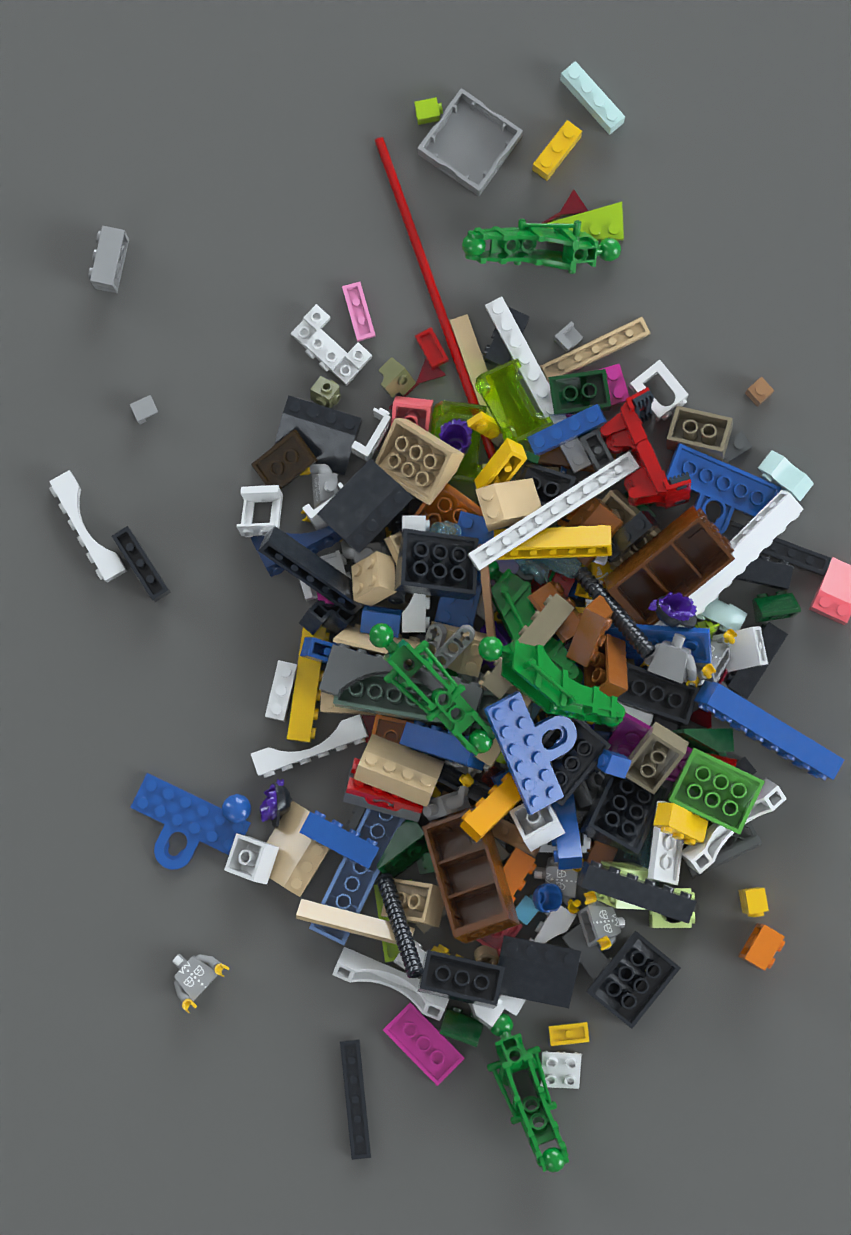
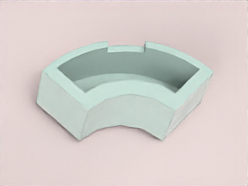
(786, 475)
(726, 615)

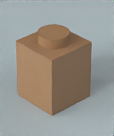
(759, 391)

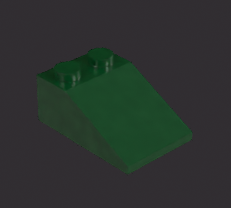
(579, 391)
(775, 607)
(710, 741)
(403, 849)
(461, 1026)

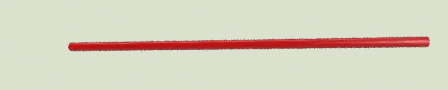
(430, 283)

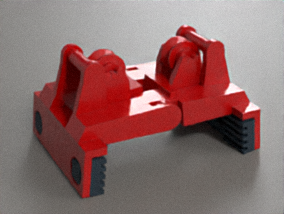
(649, 481)

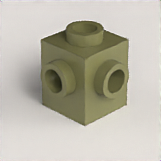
(325, 392)

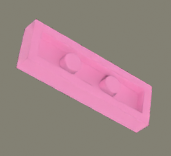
(358, 311)

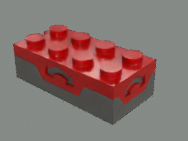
(377, 799)

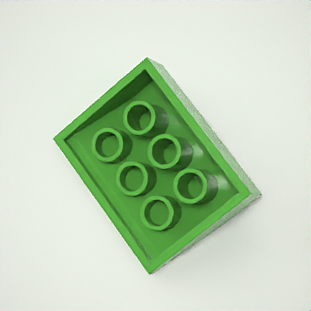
(716, 790)

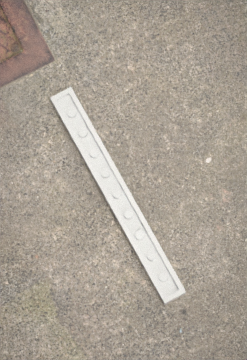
(533, 376)
(553, 511)

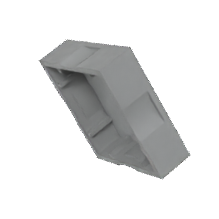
(470, 142)

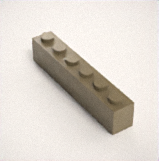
(539, 632)

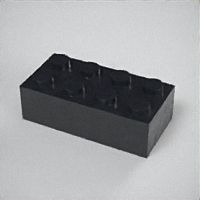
(658, 695)
(461, 979)

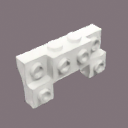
(326, 350)

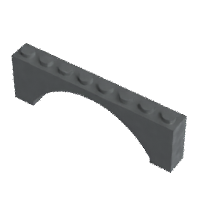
(350, 666)

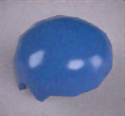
(236, 808)
(547, 897)

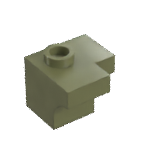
(396, 378)

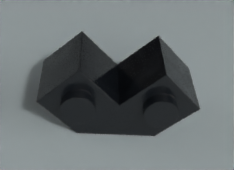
(326, 615)

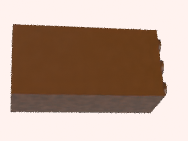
(672, 561)
(470, 879)

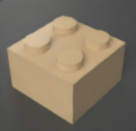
(373, 578)

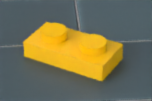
(484, 425)
(569, 1033)

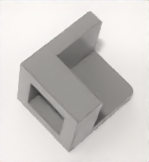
(568, 337)
(143, 409)

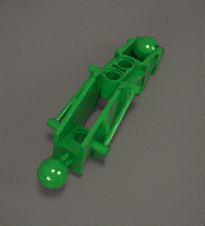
(518, 251)
(515, 610)
(549, 687)
(481, 739)
(553, 1158)

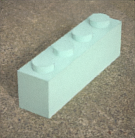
(592, 97)

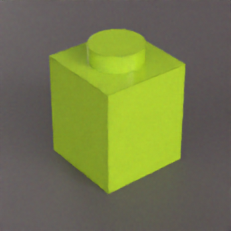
(428, 110)

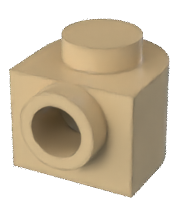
(486, 954)

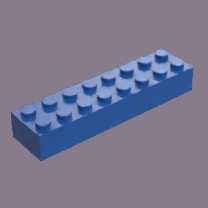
(768, 730)

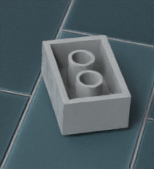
(108, 259)

